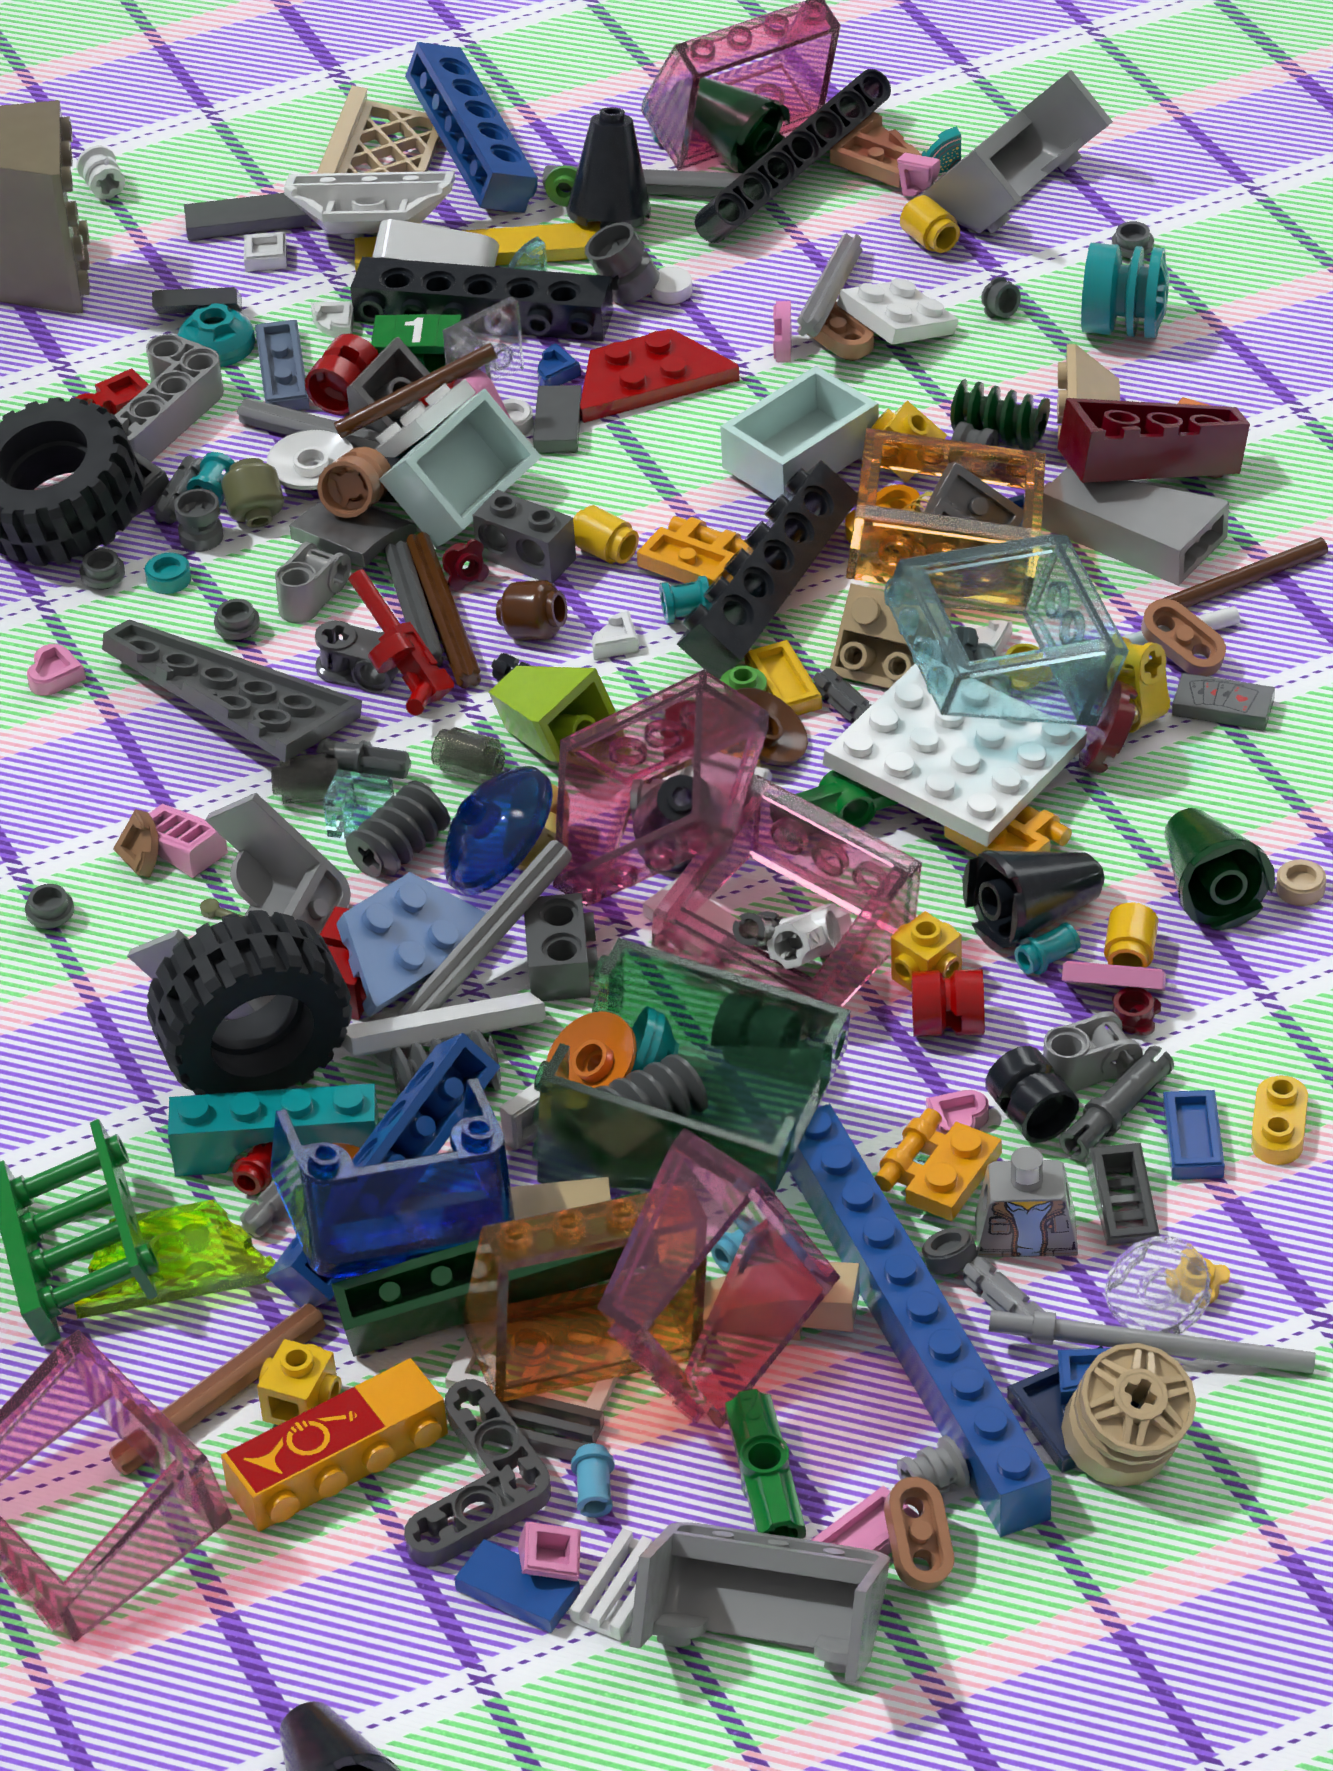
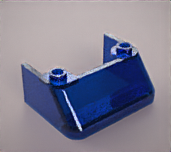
(396, 1209)

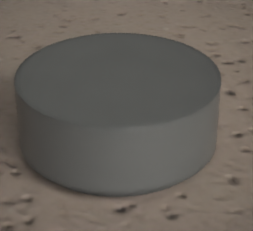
(949, 1250)

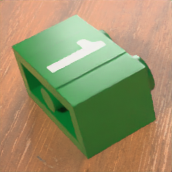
(418, 332)

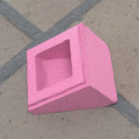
(550, 1551)

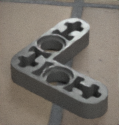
(495, 1488)

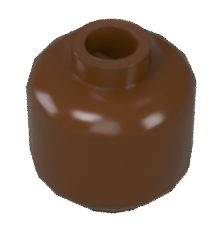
(532, 610)

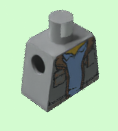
(1026, 1208)

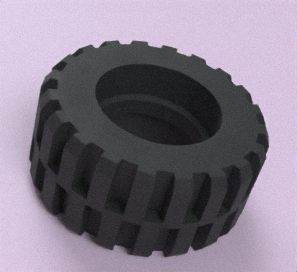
(82, 508)
(232, 966)

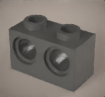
(525, 536)
(558, 949)

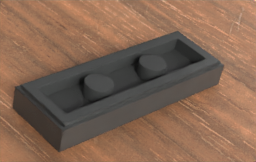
(243, 216)

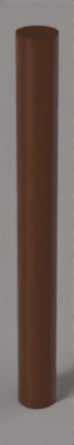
(415, 390)
(1251, 573)

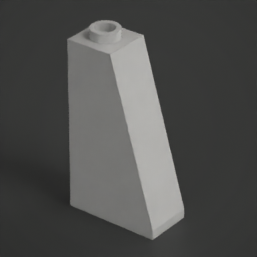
(1137, 523)

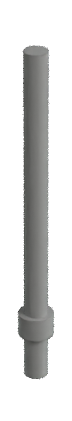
(1045, 1327)

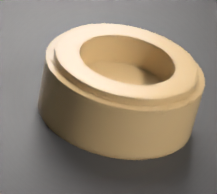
(1301, 882)

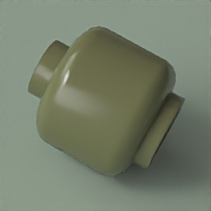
(252, 492)

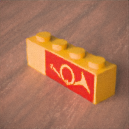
(334, 1444)

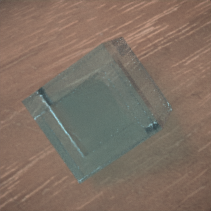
(353, 800)

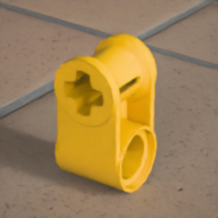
(1148, 679)

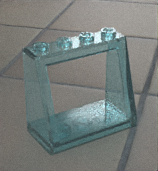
(1027, 576)

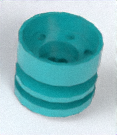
(1123, 290)

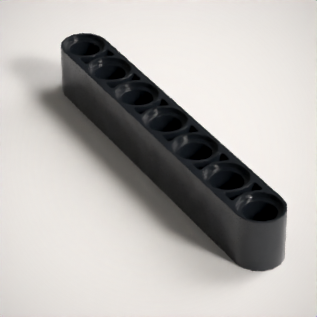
(792, 156)

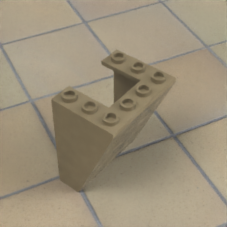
(40, 230)

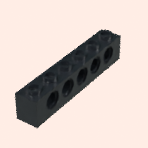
(548, 301)
(768, 569)

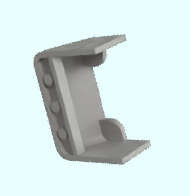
(1020, 155)
(271, 872)
(761, 1589)

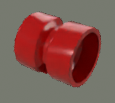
(336, 370)
(948, 1002)

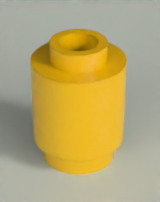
(930, 224)
(605, 535)
(1131, 935)

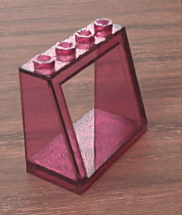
(796, 74)
(679, 726)
(819, 855)
(763, 1300)
(153, 1534)

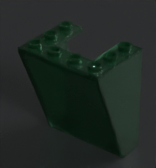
(752, 1044)

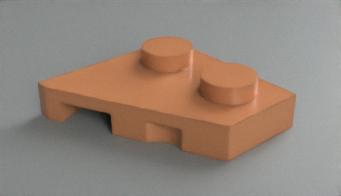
(872, 151)

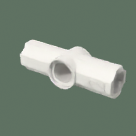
(808, 935)

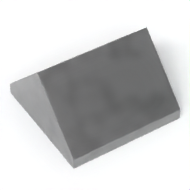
(384, 375)

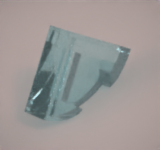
(530, 256)

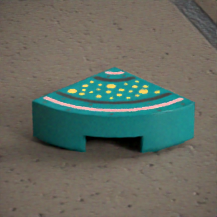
(946, 149)

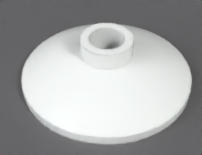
(304, 456)

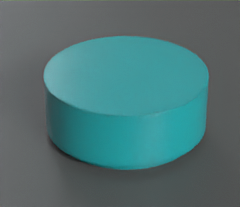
(167, 573)

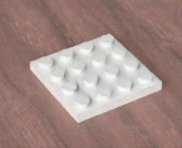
(951, 767)

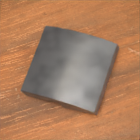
(968, 497)
(357, 536)

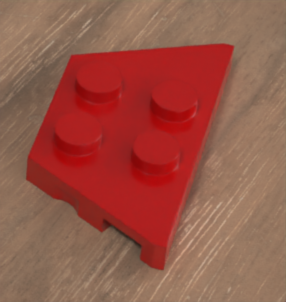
(650, 372)

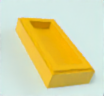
(786, 676)

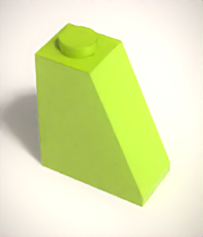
(549, 704)

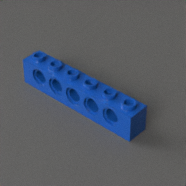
(471, 128)
(411, 1128)

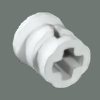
(100, 171)

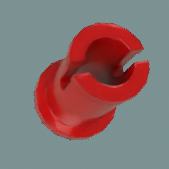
(253, 1171)

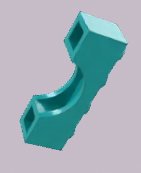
(216, 1128)

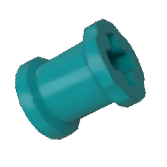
(210, 474)
(682, 598)

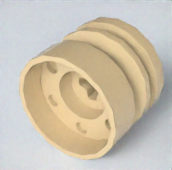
(1113, 1437)

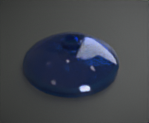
(496, 829)

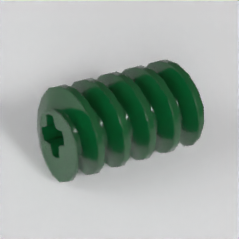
(1012, 421)

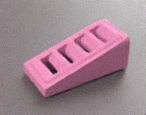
(191, 857)

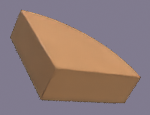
(139, 843)

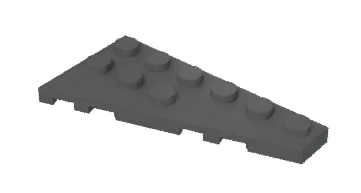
(251, 699)

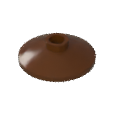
(786, 734)

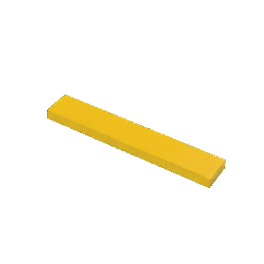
(562, 241)

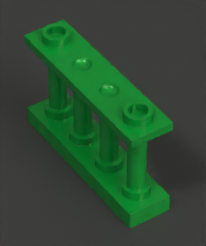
(22, 1230)

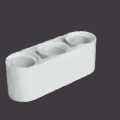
(433, 244)

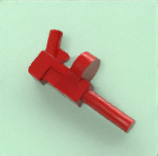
(403, 649)

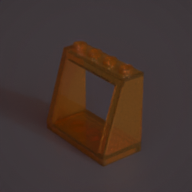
(889, 534)
(563, 1336)

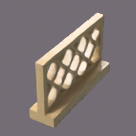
(356, 127)

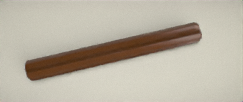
(444, 611)

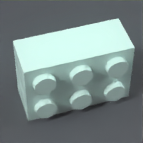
(795, 429)
(460, 467)

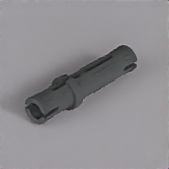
(756, 928)
(1105, 1114)

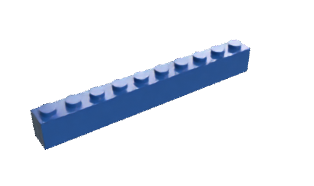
(921, 1327)

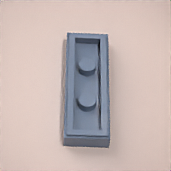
(282, 364)

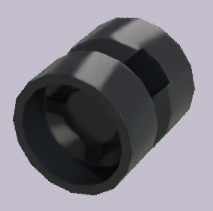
(1032, 1094)

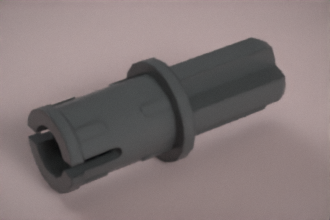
(367, 758)

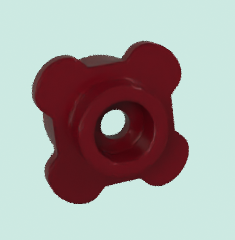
(456, 556)
(1136, 1010)

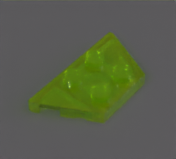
(196, 1256)

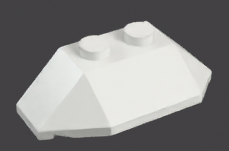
(360, 201)

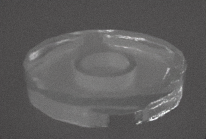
(1159, 1285)

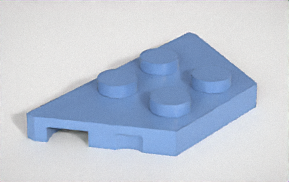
(403, 937)

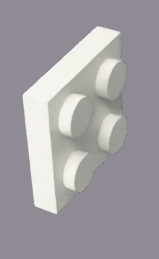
(897, 311)
(422, 419)

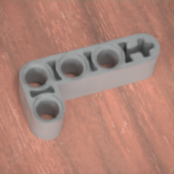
(182, 389)

